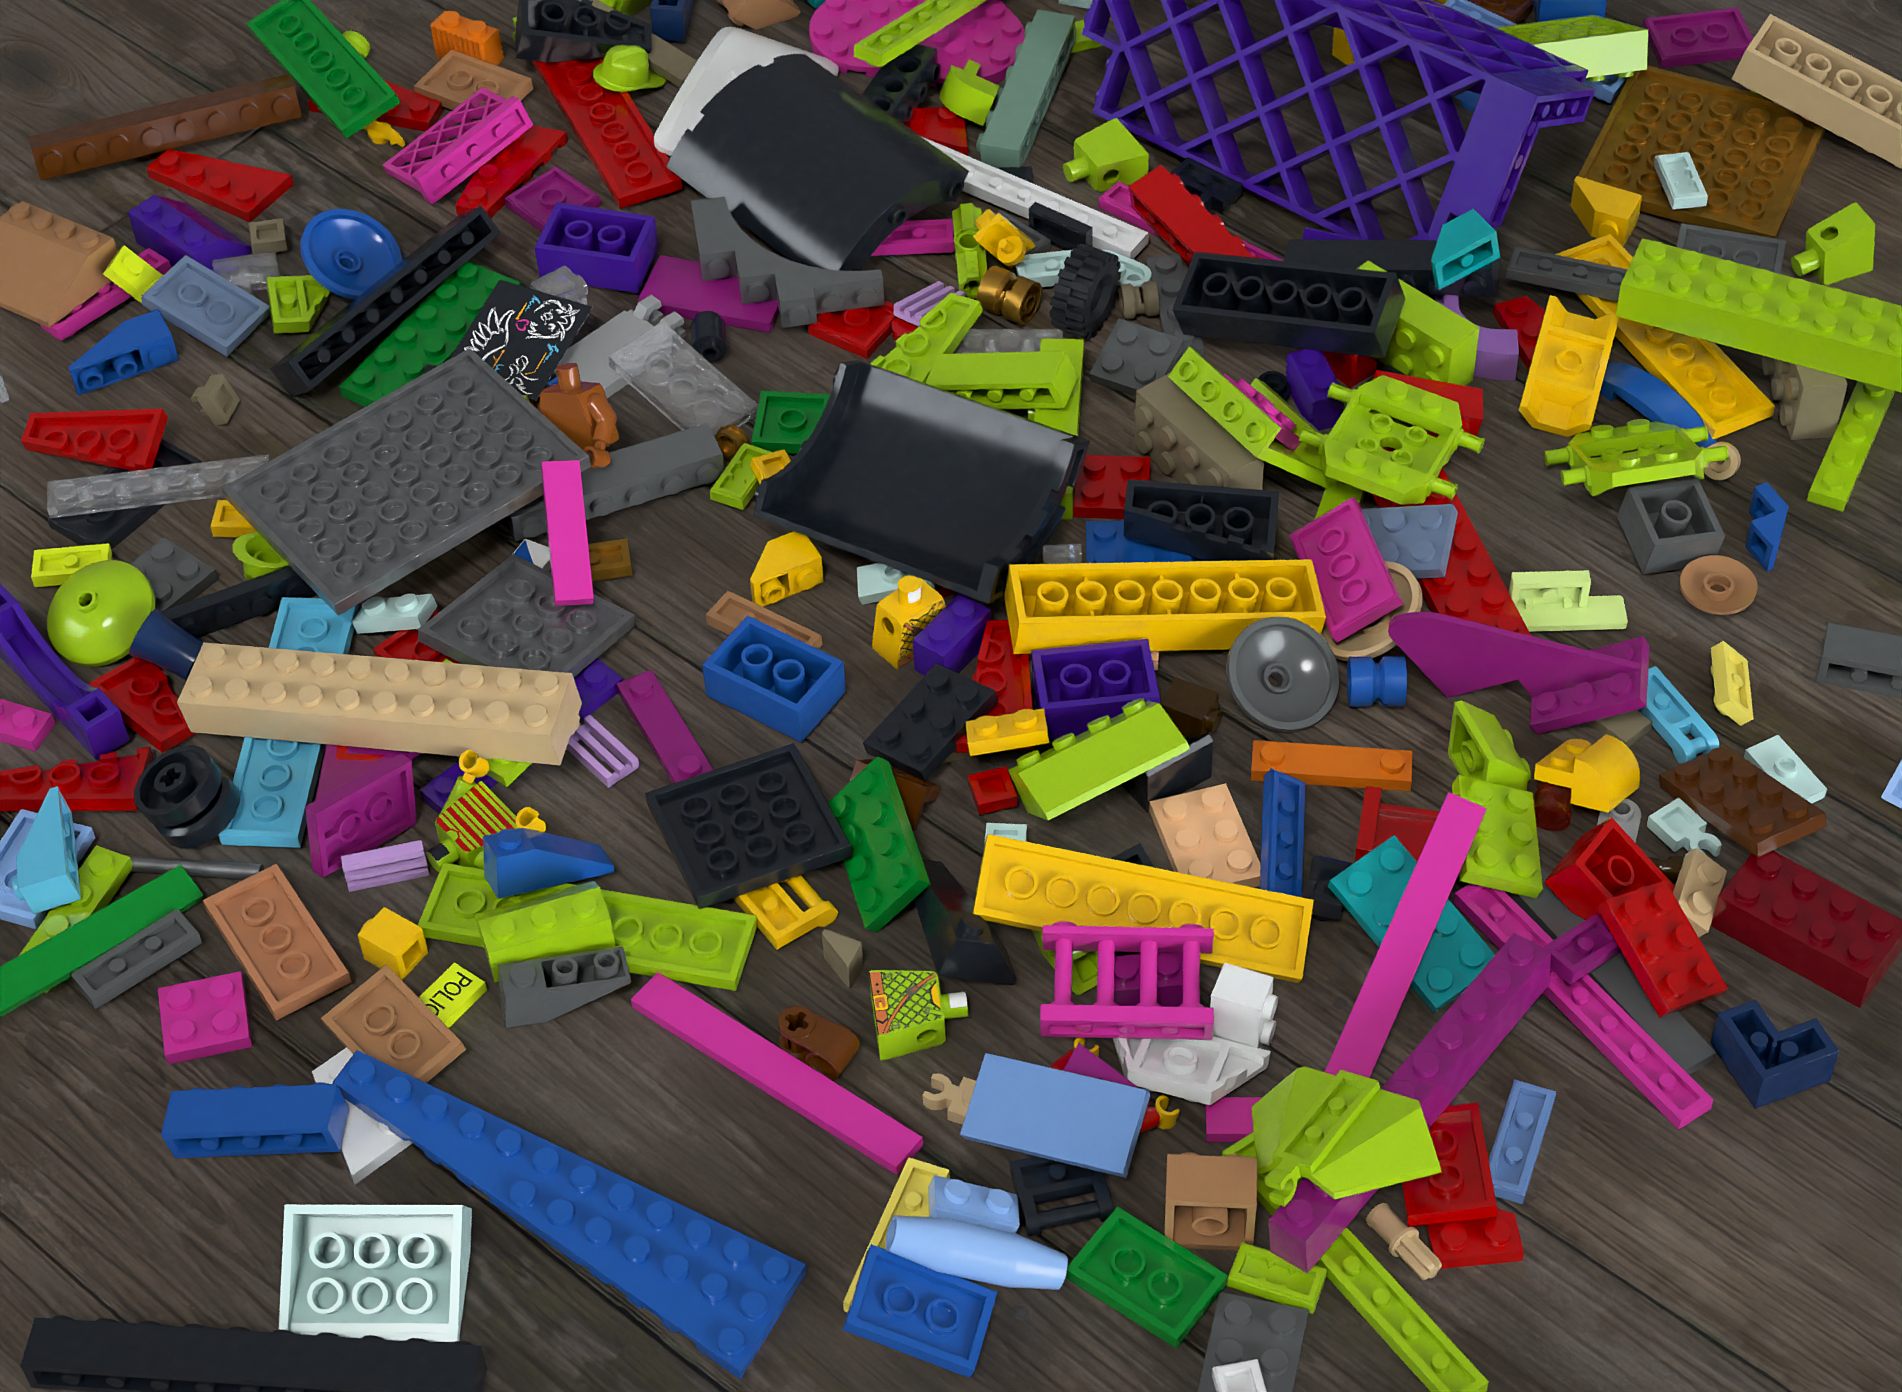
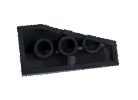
(574, 30)
(958, 940)

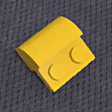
(1597, 773)

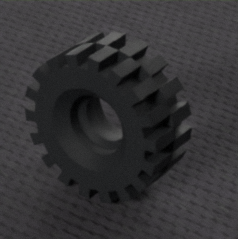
(1085, 291)

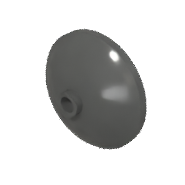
(1299, 663)

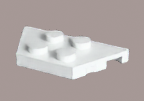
(1190, 1068)

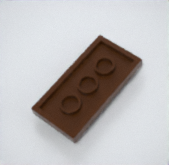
(1742, 800)

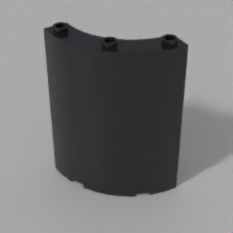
(812, 163)
(925, 481)

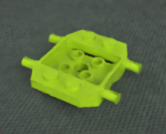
(1356, 442)
(1675, 457)

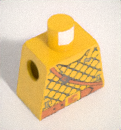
(903, 617)

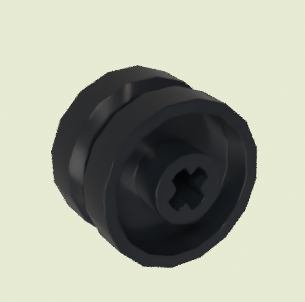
(186, 796)

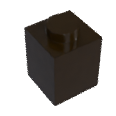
(1192, 707)

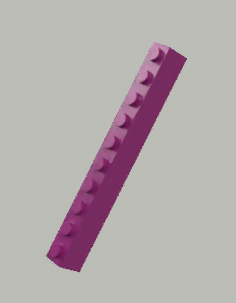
(1431, 1075)

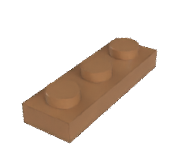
(733, 609)

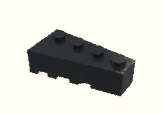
(1202, 519)

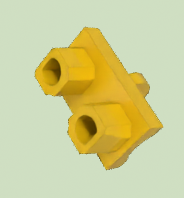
(1002, 238)

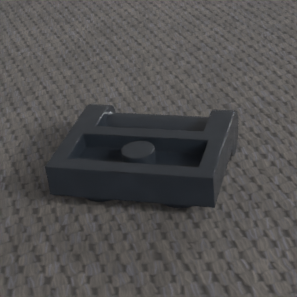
(1048, 1180)

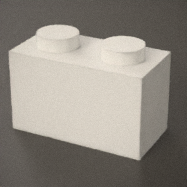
(1244, 1006)

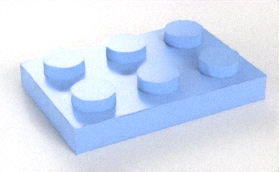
(10, 906)

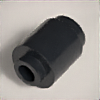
(709, 335)

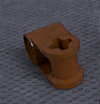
(819, 1044)

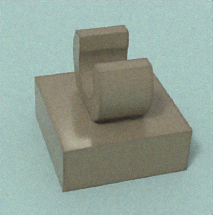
(216, 399)

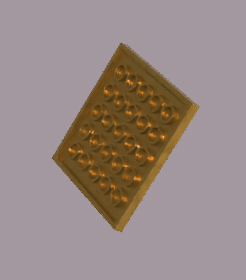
(1739, 141)

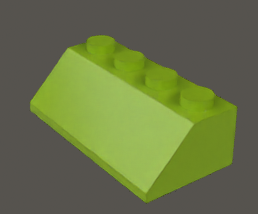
(1096, 759)

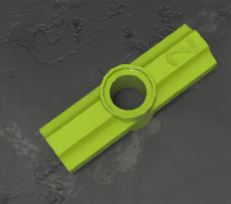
(969, 254)

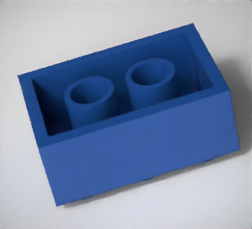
(774, 678)

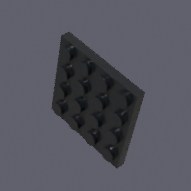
(747, 825)

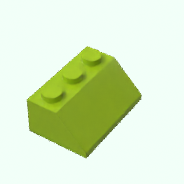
(546, 926)

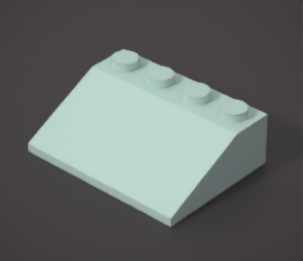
(375, 1270)

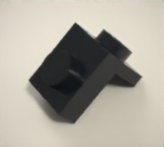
(1325, 904)

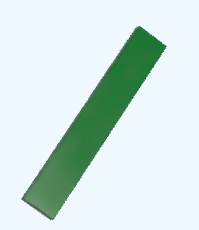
(93, 936)

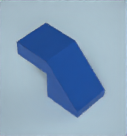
(1767, 528)

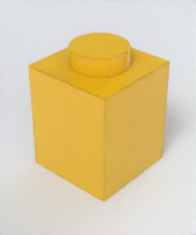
(392, 942)

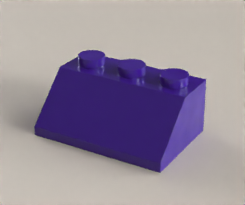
(181, 230)

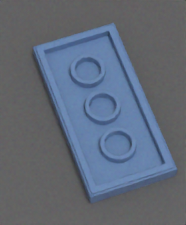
(1055, 1114)

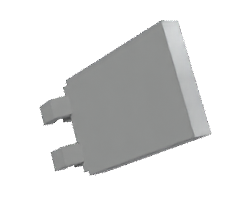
(594, 350)

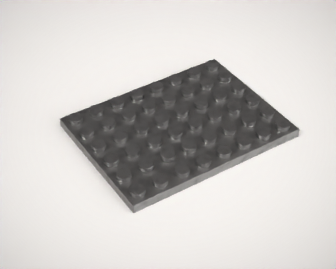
(402, 480)

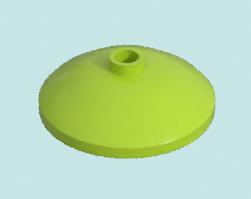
(107, 626)

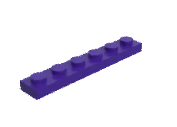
(595, 687)

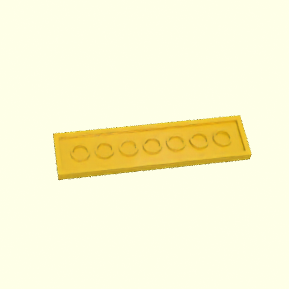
(1683, 362)
(1044, 885)

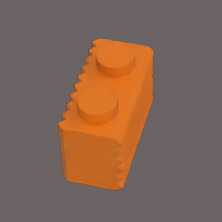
(466, 36)

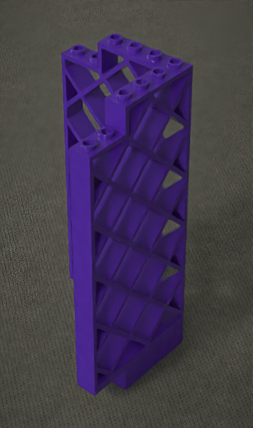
(1454, 53)

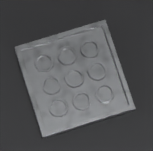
(514, 623)

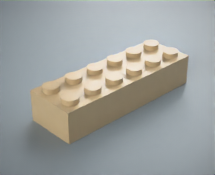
(1825, 87)

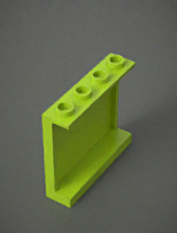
(1246, 420)

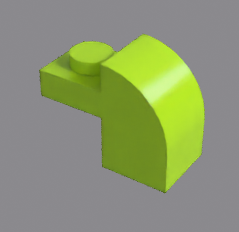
(967, 93)

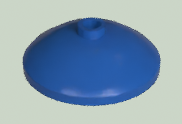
(348, 251)

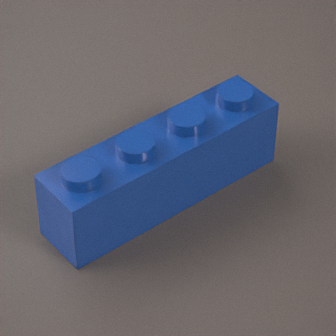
(255, 1120)

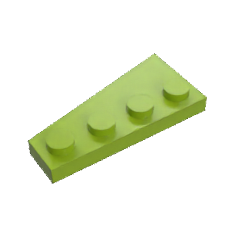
(938, 333)

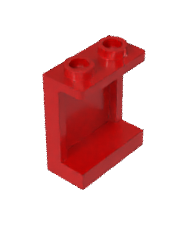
(1383, 821)

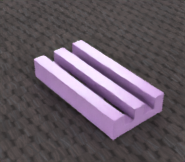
(920, 303)
(611, 743)
(385, 865)

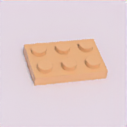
(1206, 836)

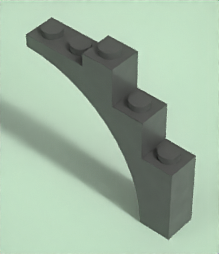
(764, 276)

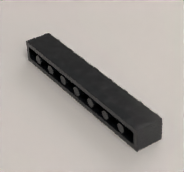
(385, 301)

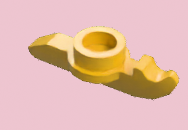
(382, 133)

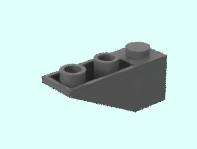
(555, 985)

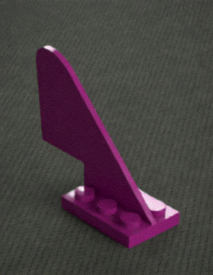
(1563, 680)

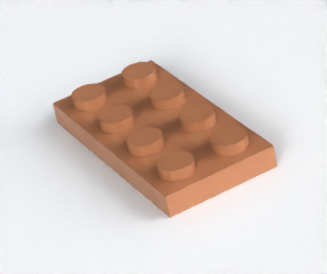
(276, 941)

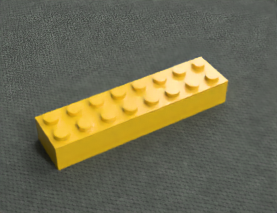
(1165, 602)

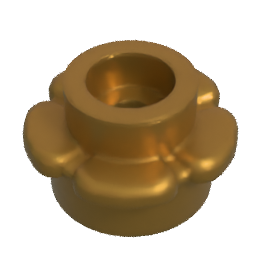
(730, 440)

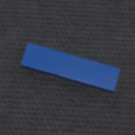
(1282, 834)

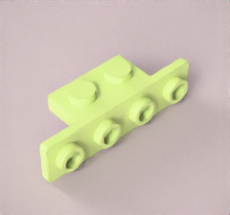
(1563, 602)

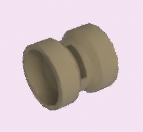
(1133, 304)

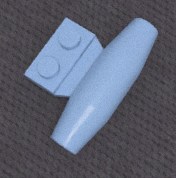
(975, 1238)

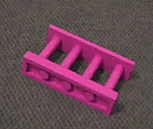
(1145, 1019)

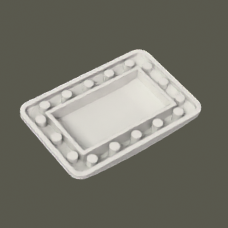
(723, 60)

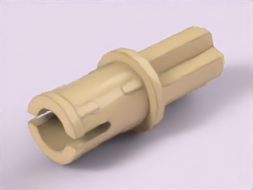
(1403, 1241)

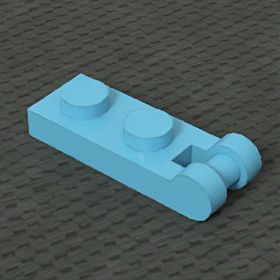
(1675, 718)

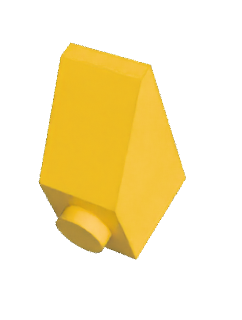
(1605, 209)

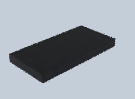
(117, 525)

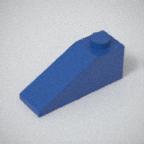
(535, 860)

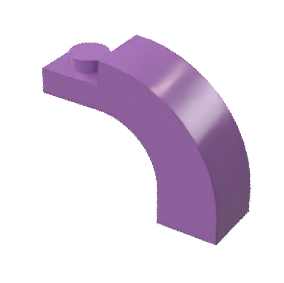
(1496, 348)

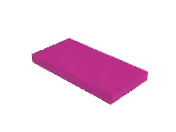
(1348, 569)

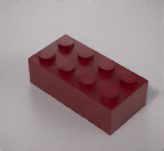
(1809, 925)

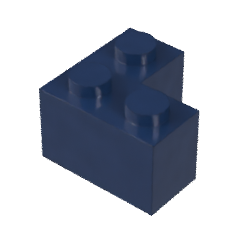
(1772, 1062)

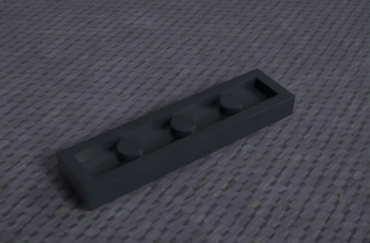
(239, 602)

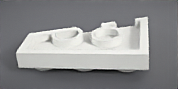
(365, 1141)

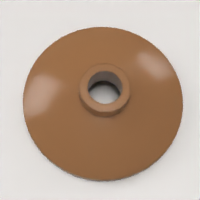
(1718, 584)

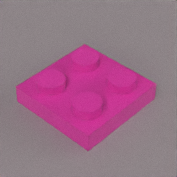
(1286, 434)
(204, 1017)

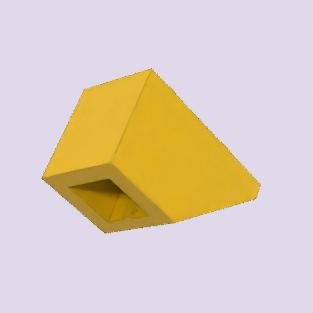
(786, 568)

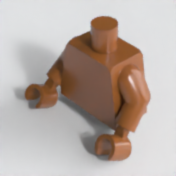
(581, 413)

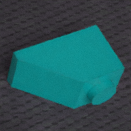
(1463, 248)

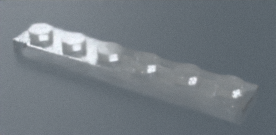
(147, 486)

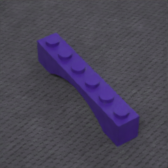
(78, 706)

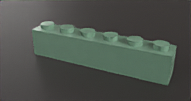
(1027, 90)

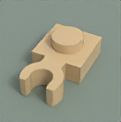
(952, 1097)

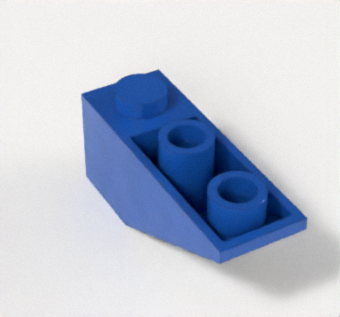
(125, 352)

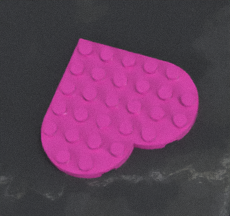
(982, 35)

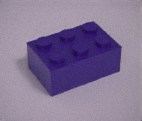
(599, 245)
(1091, 682)

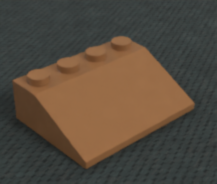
(49, 263)

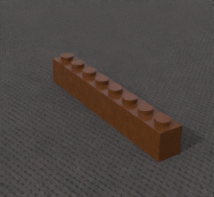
(164, 126)

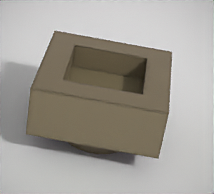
(268, 236)

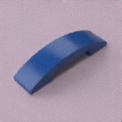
(1650, 397)

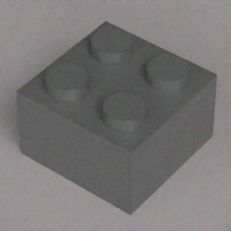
(1669, 525)

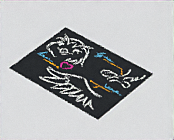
(524, 334)

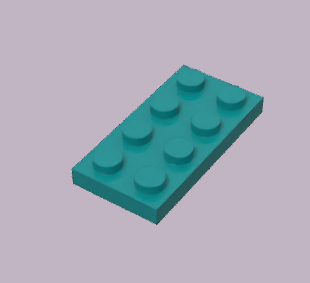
(1372, 894)

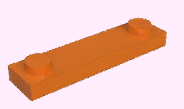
(1334, 764)

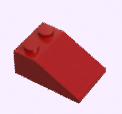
(1600, 868)

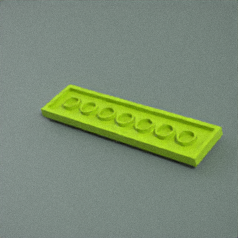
(656, 934)

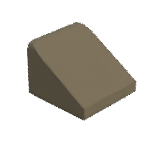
(843, 956)

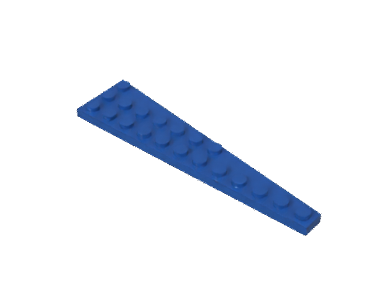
(664, 1256)

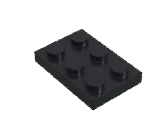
(930, 721)

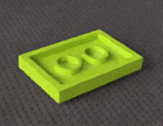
(1506, 842)

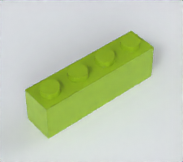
(1007, 378)

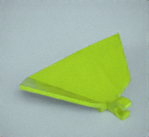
(1339, 1135)

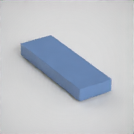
(1519, 1139)

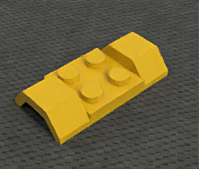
(1567, 370)

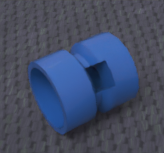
(1376, 681)

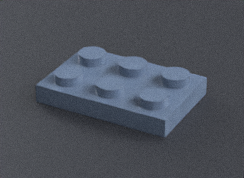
(206, 305)
(1415, 536)

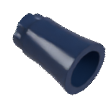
(166, 644)

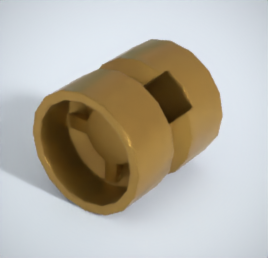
(1010, 295)

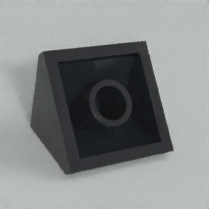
(1175, 774)

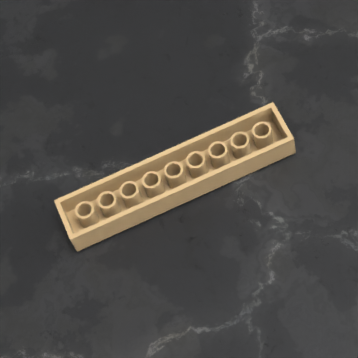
(381, 703)

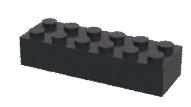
(1289, 304)

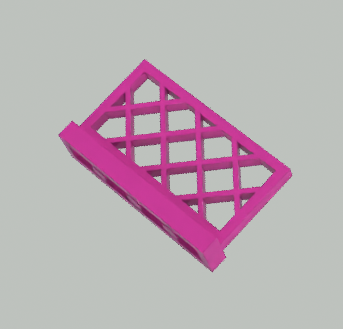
(459, 158)

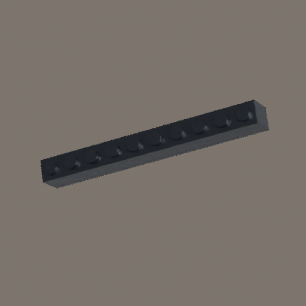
(201, 1359)

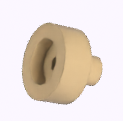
(1723, 470)

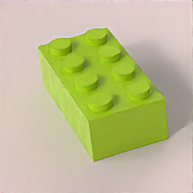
(1430, 339)

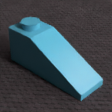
(48, 858)

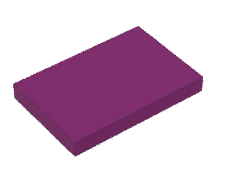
(1698, 37)

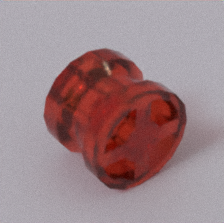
(1552, 806)

